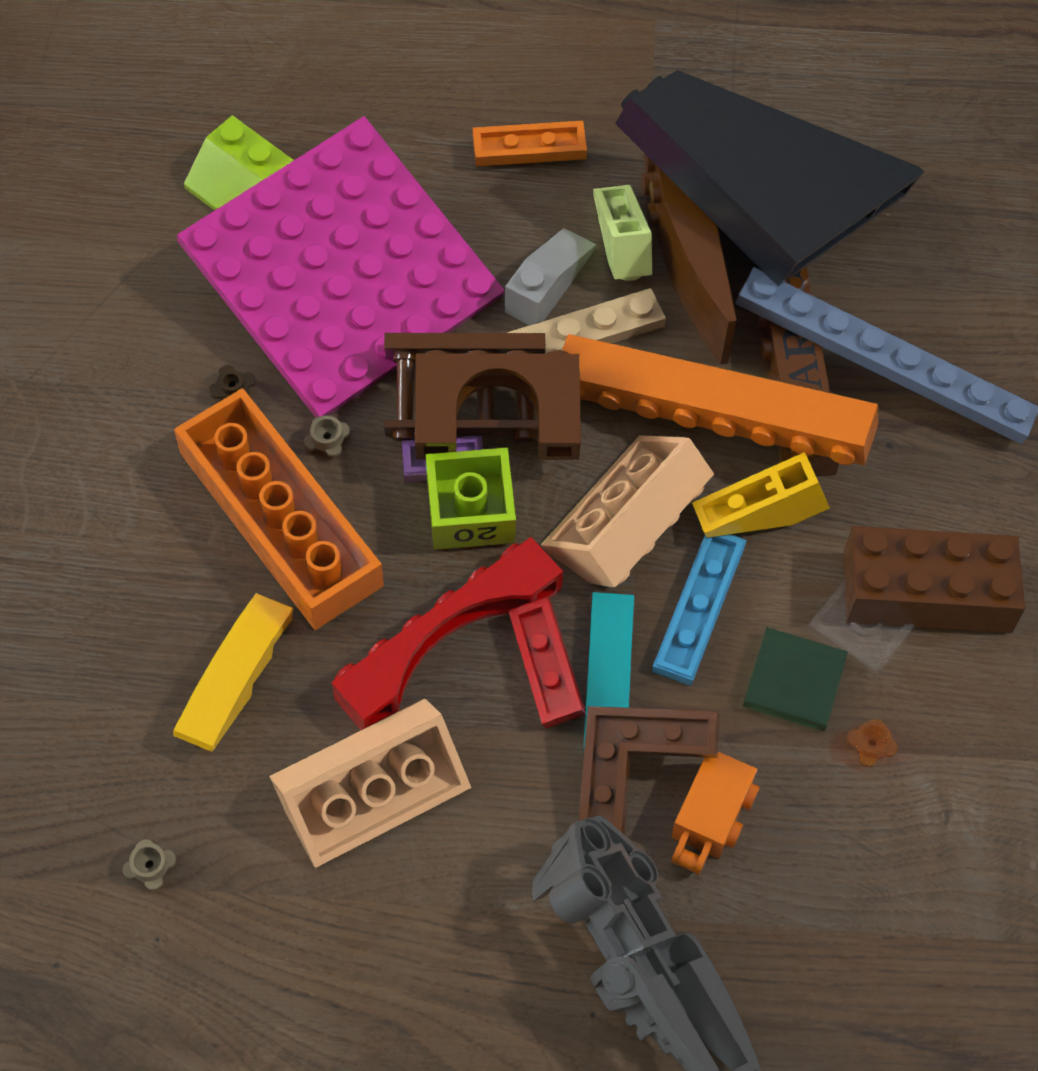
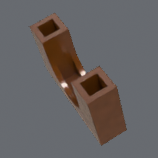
(546, 380)

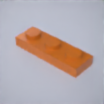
(529, 143)

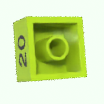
(470, 498)

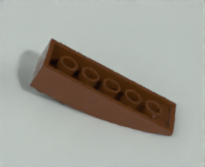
(692, 259)

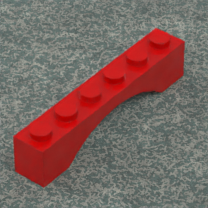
(377, 683)

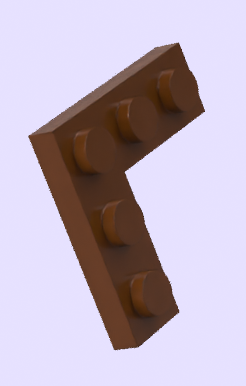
(618, 733)

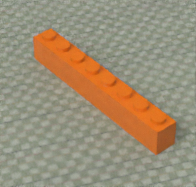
(725, 401)

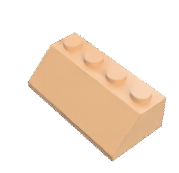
(629, 509)
(371, 782)

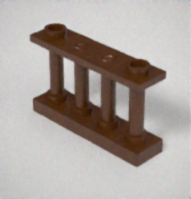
(403, 350)

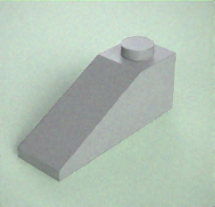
(546, 276)

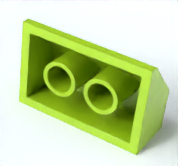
(231, 163)

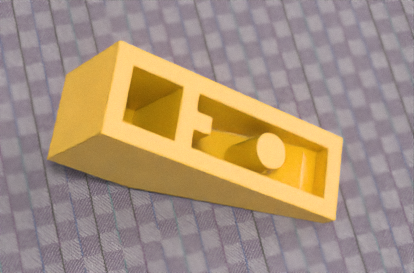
(764, 500)

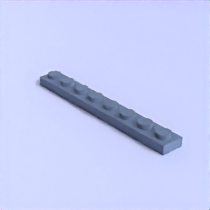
(888, 356)

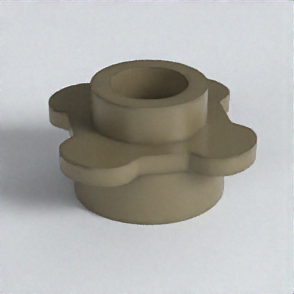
(327, 426)
(143, 853)

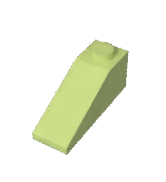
(624, 232)

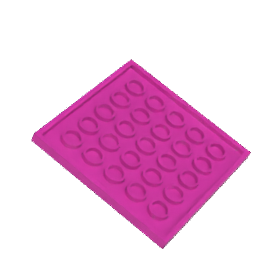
(335, 260)

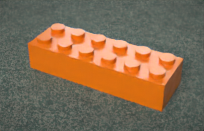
(279, 508)

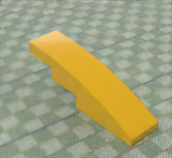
(232, 672)

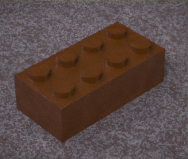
(933, 579)

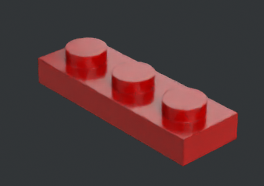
(546, 662)

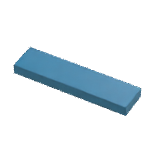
(698, 608)

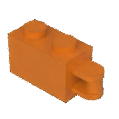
(712, 810)

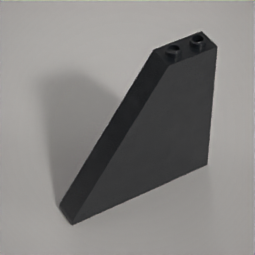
(762, 174)

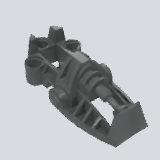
(649, 970)

